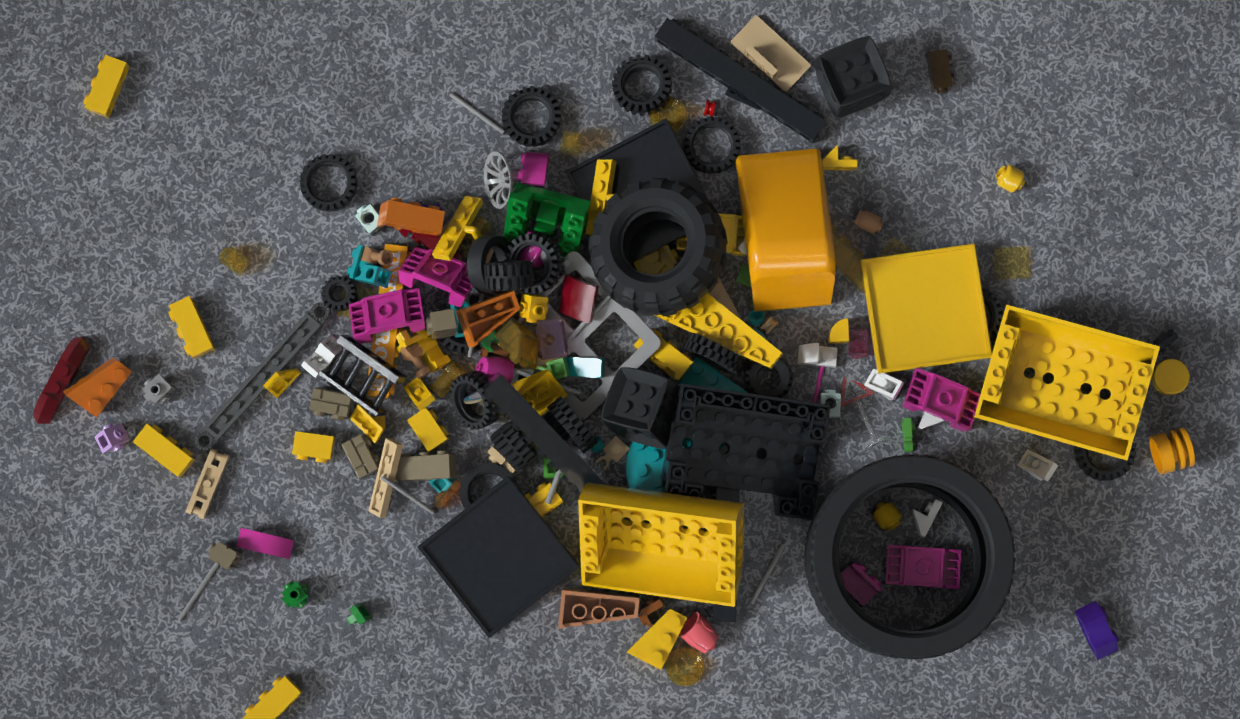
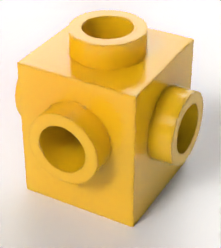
(533, 307)

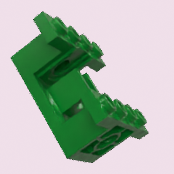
(548, 210)

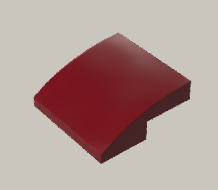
(578, 298)

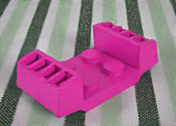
(443, 274)
(386, 313)
(942, 399)
(923, 566)

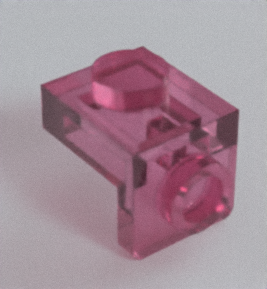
(858, 343)

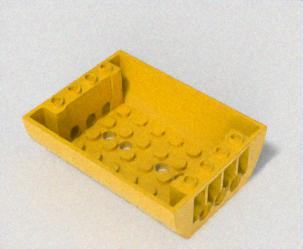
(1074, 357)
(661, 554)

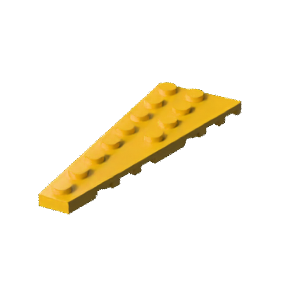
(722, 326)

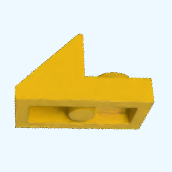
(831, 162)
(419, 393)

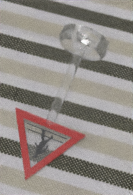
(852, 392)

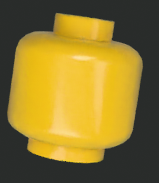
(1010, 178)
(887, 515)

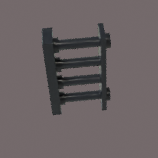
(378, 366)

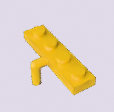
(601, 190)
(458, 227)

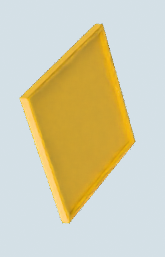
(926, 308)

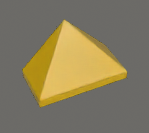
(370, 425)

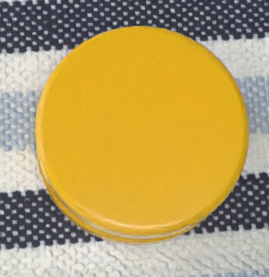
(1170, 377)

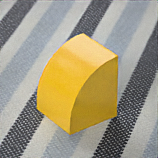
(839, 332)

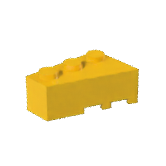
(669, 358)
(659, 639)

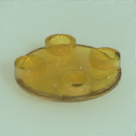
(673, 111)
(684, 666)

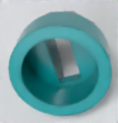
(757, 322)
(599, 446)

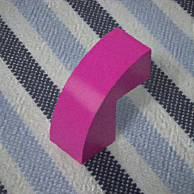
(265, 543)

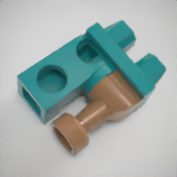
(365, 268)

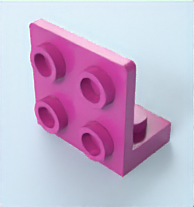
(859, 584)

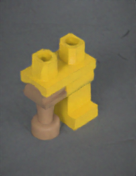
(424, 348)

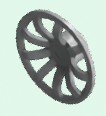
(506, 179)

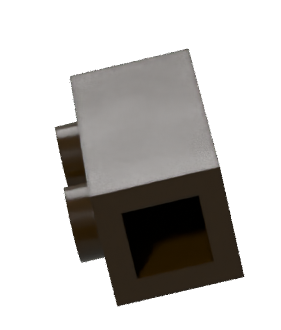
(939, 71)

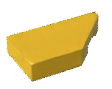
(280, 381)

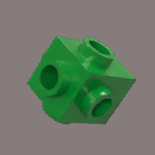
(302, 590)

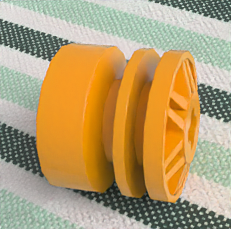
(1174, 450)

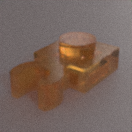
(443, 498)

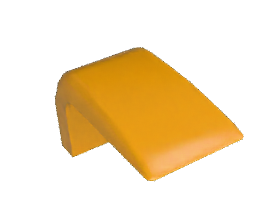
(787, 229)

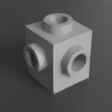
(164, 390)

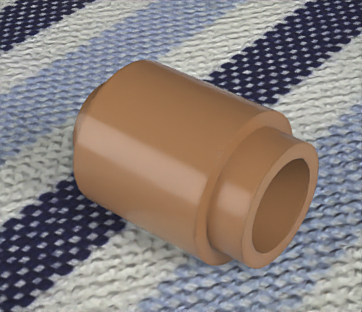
(869, 222)

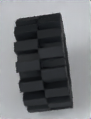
(331, 285)
(551, 420)

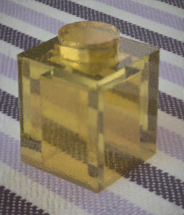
(571, 143)
(234, 260)

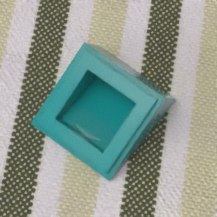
(442, 484)

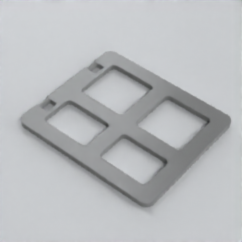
(650, 345)

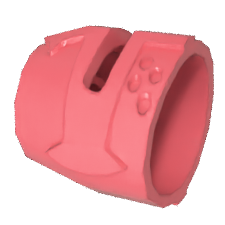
(699, 633)

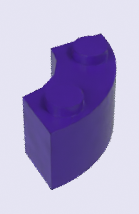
(1096, 630)

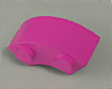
(534, 169)

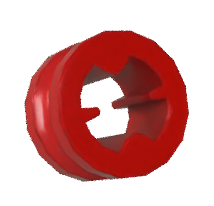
(709, 108)

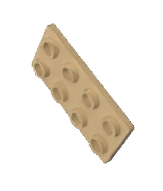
(770, 53)

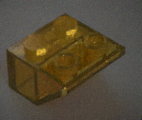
(519, 343)

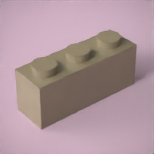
(441, 324)
(426, 466)

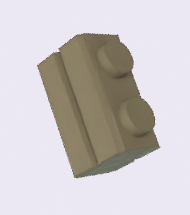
(330, 402)
(361, 456)
(224, 555)

